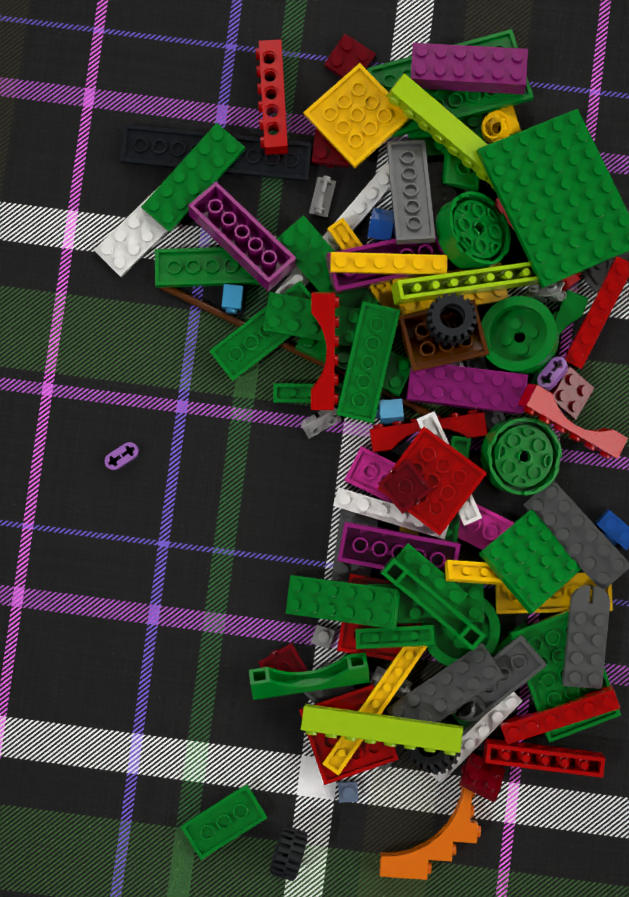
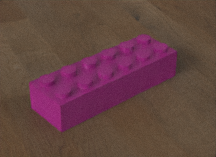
(469, 68)
(242, 236)
(352, 281)
(468, 388)
(376, 546)

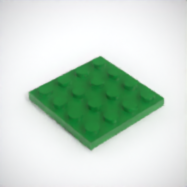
(530, 561)

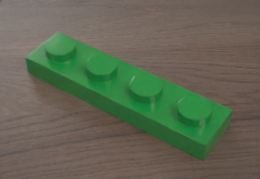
(296, 392)
(431, 575)
(394, 638)

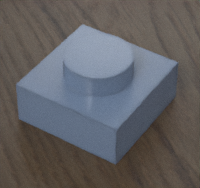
(348, 791)

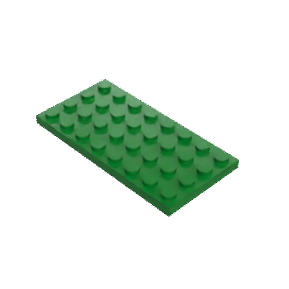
(459, 103)

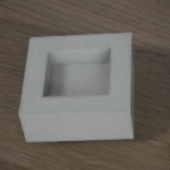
(322, 636)

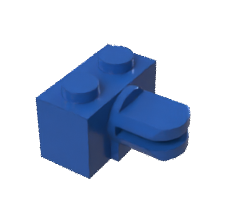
(381, 225)
(614, 529)

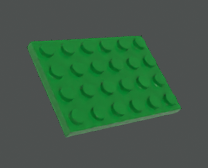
(546, 687)

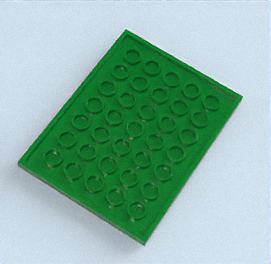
(558, 197)

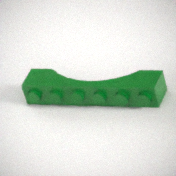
(567, 312)
(433, 603)
(347, 671)

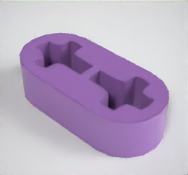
(555, 376)
(124, 459)

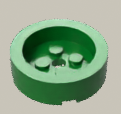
(463, 242)
(514, 317)
(502, 455)
(450, 648)

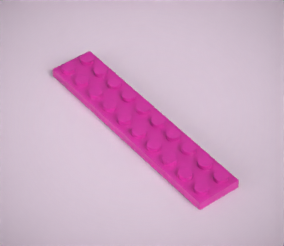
(371, 468)

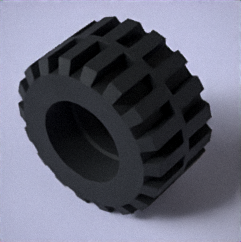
(451, 304)
(434, 764)
(288, 853)

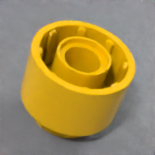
(493, 120)

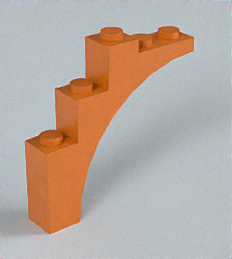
(414, 862)

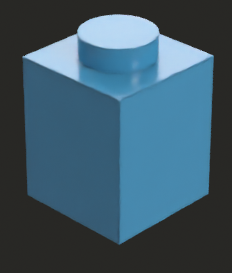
(232, 298)
(390, 411)

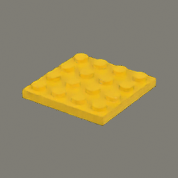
(356, 115)

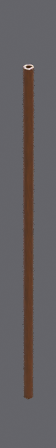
(286, 345)

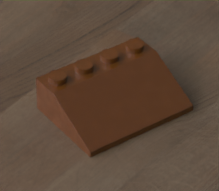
(426, 353)

